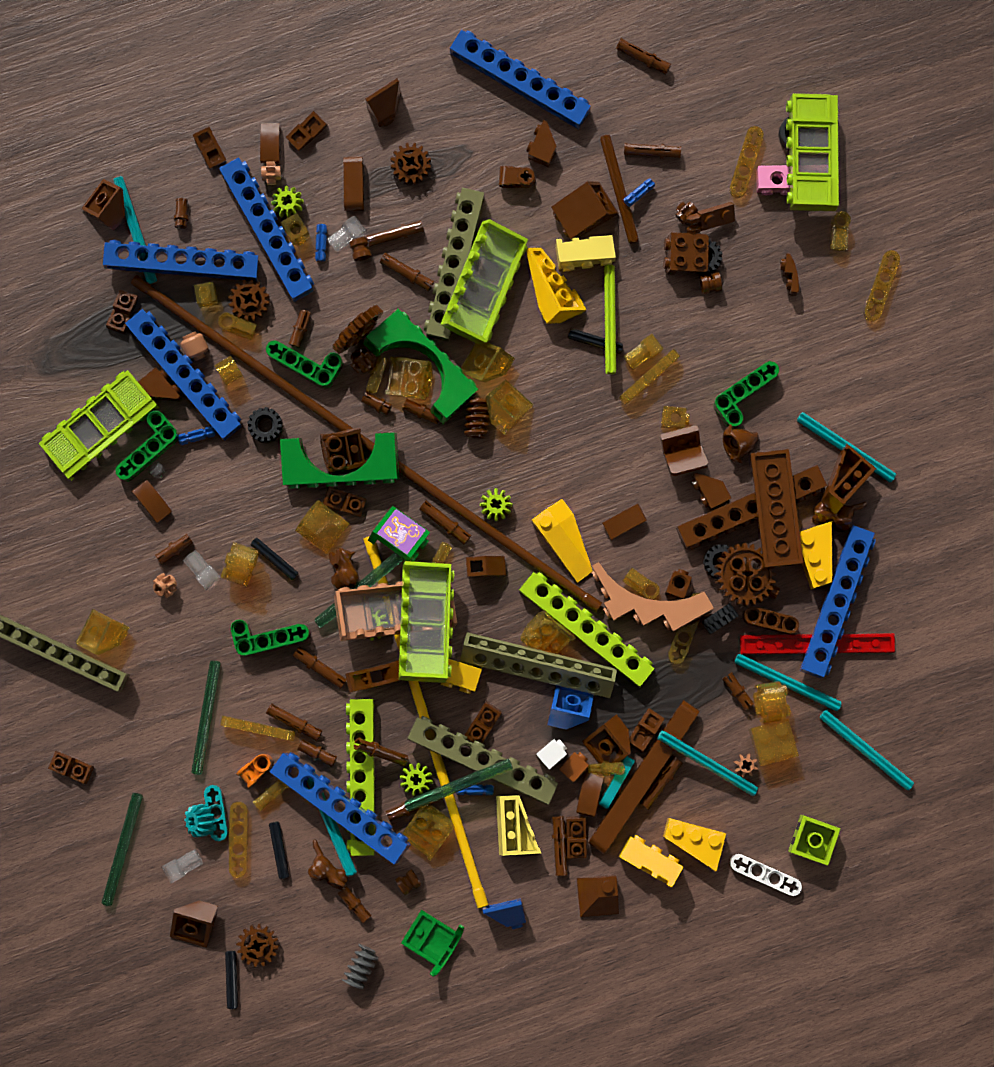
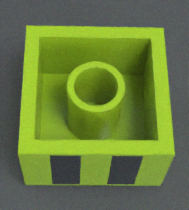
(814, 839)

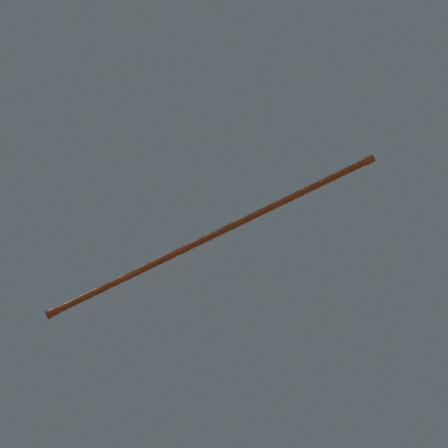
(146, 288)

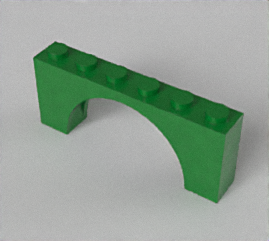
(400, 332)
(299, 469)

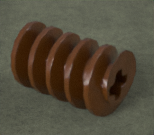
(476, 419)

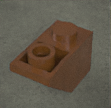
(543, 147)
(158, 387)
(712, 490)
(485, 566)

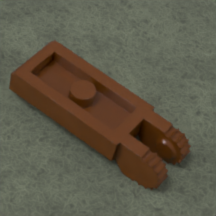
(711, 218)

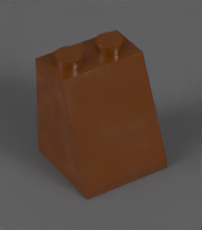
(584, 209)

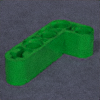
(302, 361)
(747, 389)
(144, 449)
(272, 636)

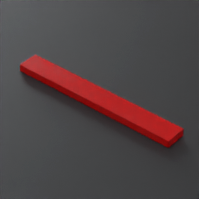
(799, 643)

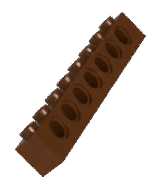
(686, 531)

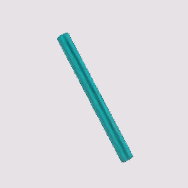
(133, 225)
(840, 443)
(789, 682)
(866, 750)
(707, 763)
(337, 839)

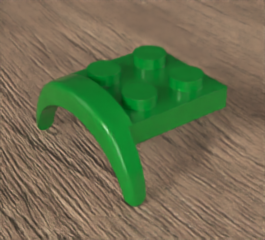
(432, 940)

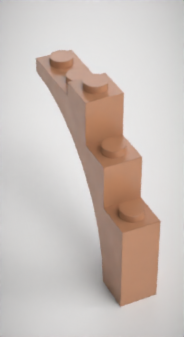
(676, 613)

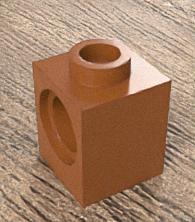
(574, 766)

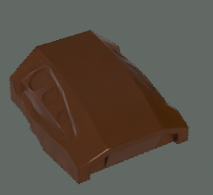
(342, 450)

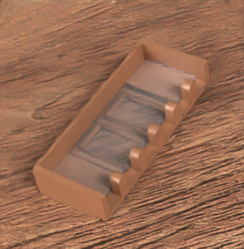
(371, 611)

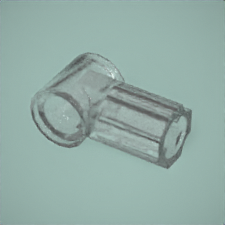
(350, 230)
(204, 573)
(179, 867)

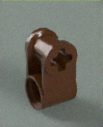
(514, 177)

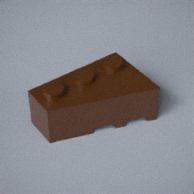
(846, 478)

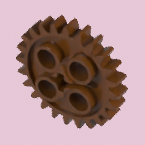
(357, 329)
(728, 573)

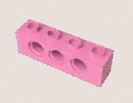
(764, 179)

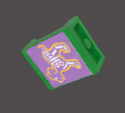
(400, 534)

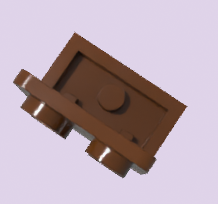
(686, 253)
(683, 450)

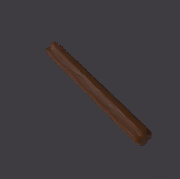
(619, 188)

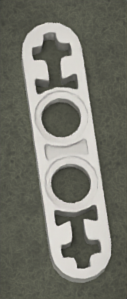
(766, 872)

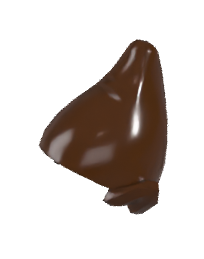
(738, 442)

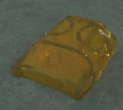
(409, 378)
(321, 526)
(546, 634)
(428, 830)

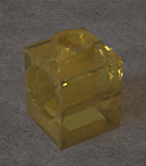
(295, 221)
(206, 294)
(228, 370)
(666, 421)

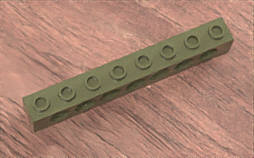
(466, 198)
(62, 654)
(538, 665)
(417, 735)

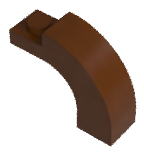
(373, 677)

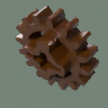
(406, 170)
(244, 307)
(260, 954)

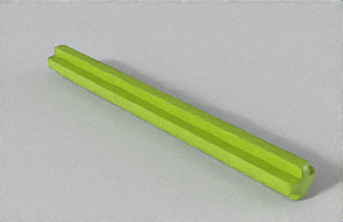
(610, 322)

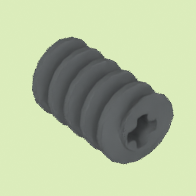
(360, 967)

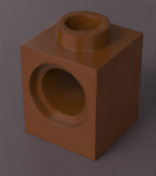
(676, 592)

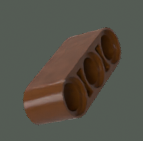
(353, 184)
(779, 625)

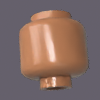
(194, 345)

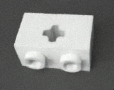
(552, 753)

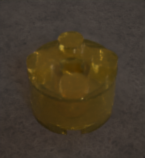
(240, 564)
(771, 701)

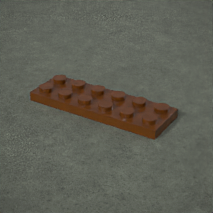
(776, 508)

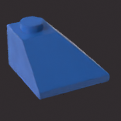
(569, 708)
(507, 913)

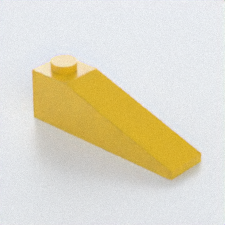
(553, 295)
(562, 534)

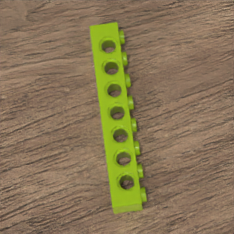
(538, 580)
(366, 707)

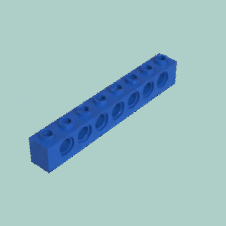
(524, 88)
(237, 169)
(170, 266)
(137, 325)
(810, 664)
(282, 771)

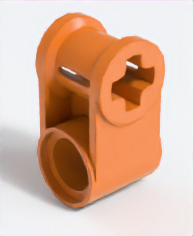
(253, 772)

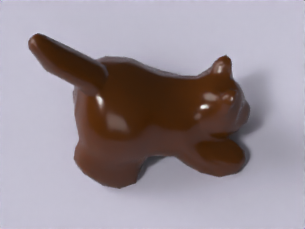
(841, 520)
(345, 572)
(323, 869)

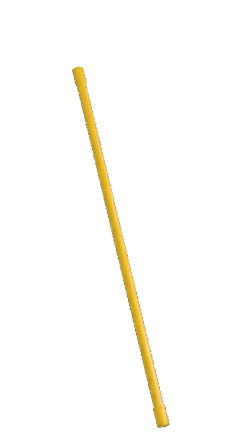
(478, 890)

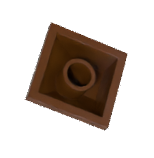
(384, 103)
(106, 204)
(609, 741)
(598, 895)
(194, 923)

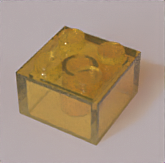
(773, 742)

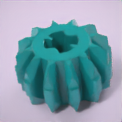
(199, 820)

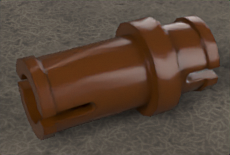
(181, 213)
(376, 403)

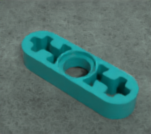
(616, 784)
(224, 826)

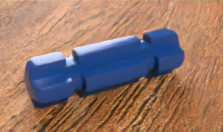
(639, 192)
(321, 240)
(196, 435)
(477, 790)

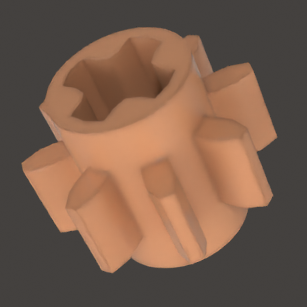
(271, 173)
(164, 585)
(740, 763)

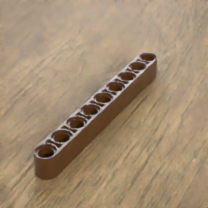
(642, 779)

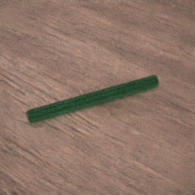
(369, 580)
(205, 719)
(458, 785)
(122, 849)

